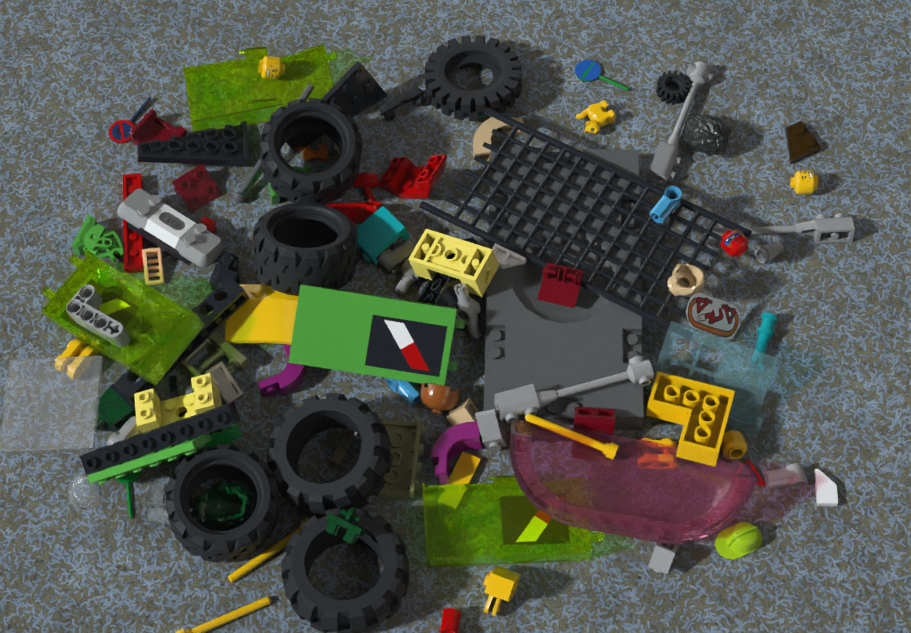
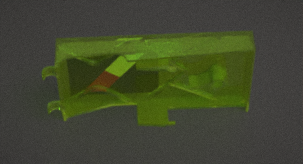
(237, 93)
(156, 323)
(495, 527)

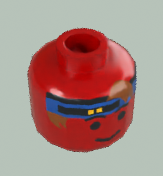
(734, 243)

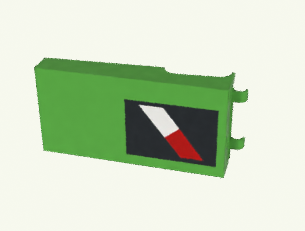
(373, 335)

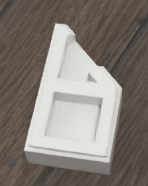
(506, 257)

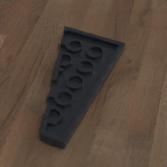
(353, 93)
(206, 146)

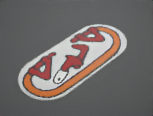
(713, 316)

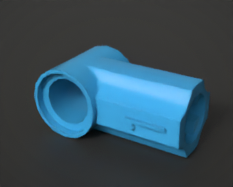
(666, 205)
(406, 389)

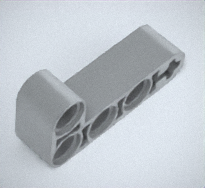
(84, 312)

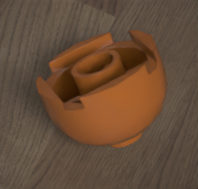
(439, 397)

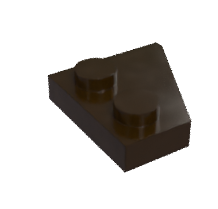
(800, 142)

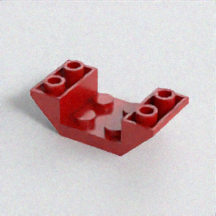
(410, 181)

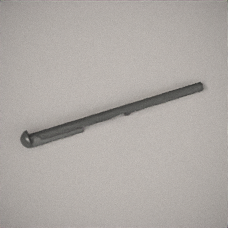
(245, 189)

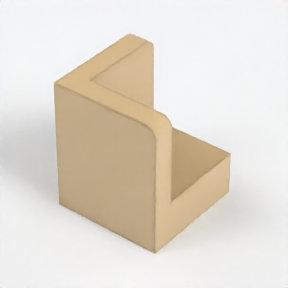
(462, 413)

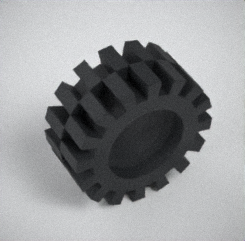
(676, 79)

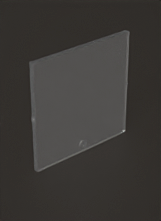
(51, 404)

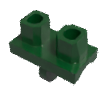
(335, 524)

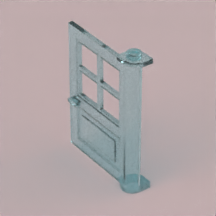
(739, 370)

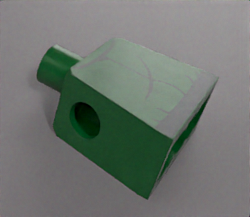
(114, 409)

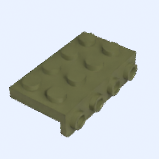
(405, 450)

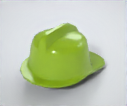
(738, 540)

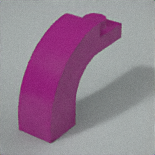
(286, 380)
(450, 443)

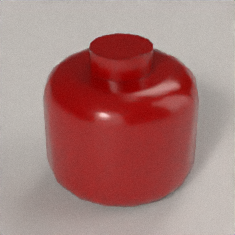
(210, 224)

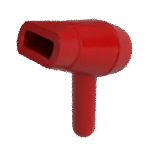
(366, 181)

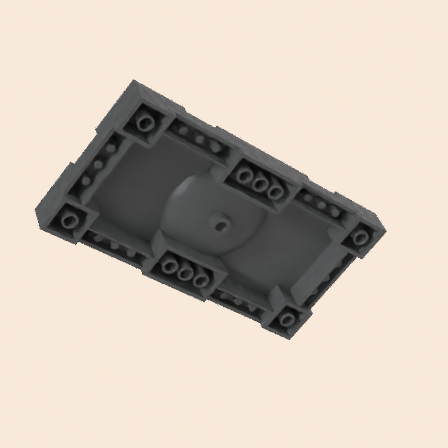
(555, 343)

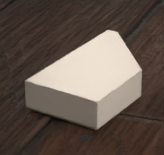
(825, 490)

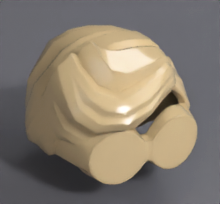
(686, 281)

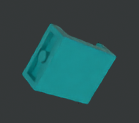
(378, 234)

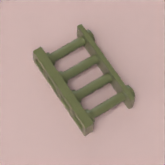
(222, 349)

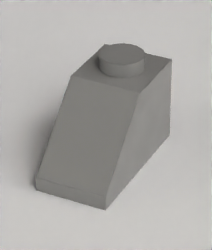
(491, 429)
(663, 557)

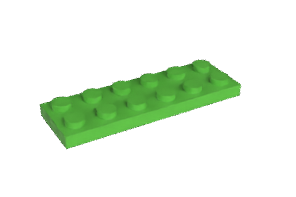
(152, 459)

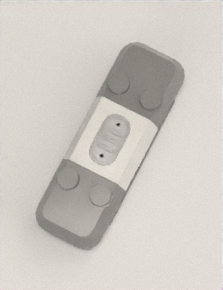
(170, 229)

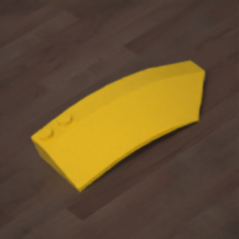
(263, 318)

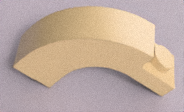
(485, 134)

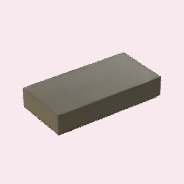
(228, 387)

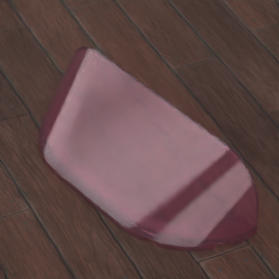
(636, 494)

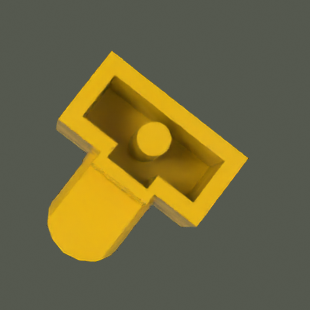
(502, 585)

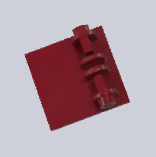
(196, 188)
(560, 285)

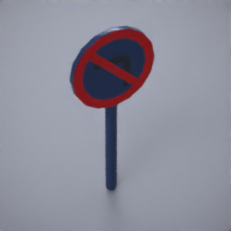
(120, 129)

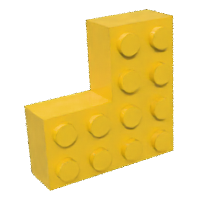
(699, 408)

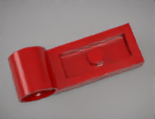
(357, 210)

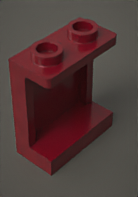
(154, 128)
(594, 419)

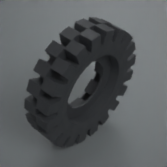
(497, 95)

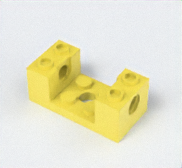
(471, 264)
(155, 413)

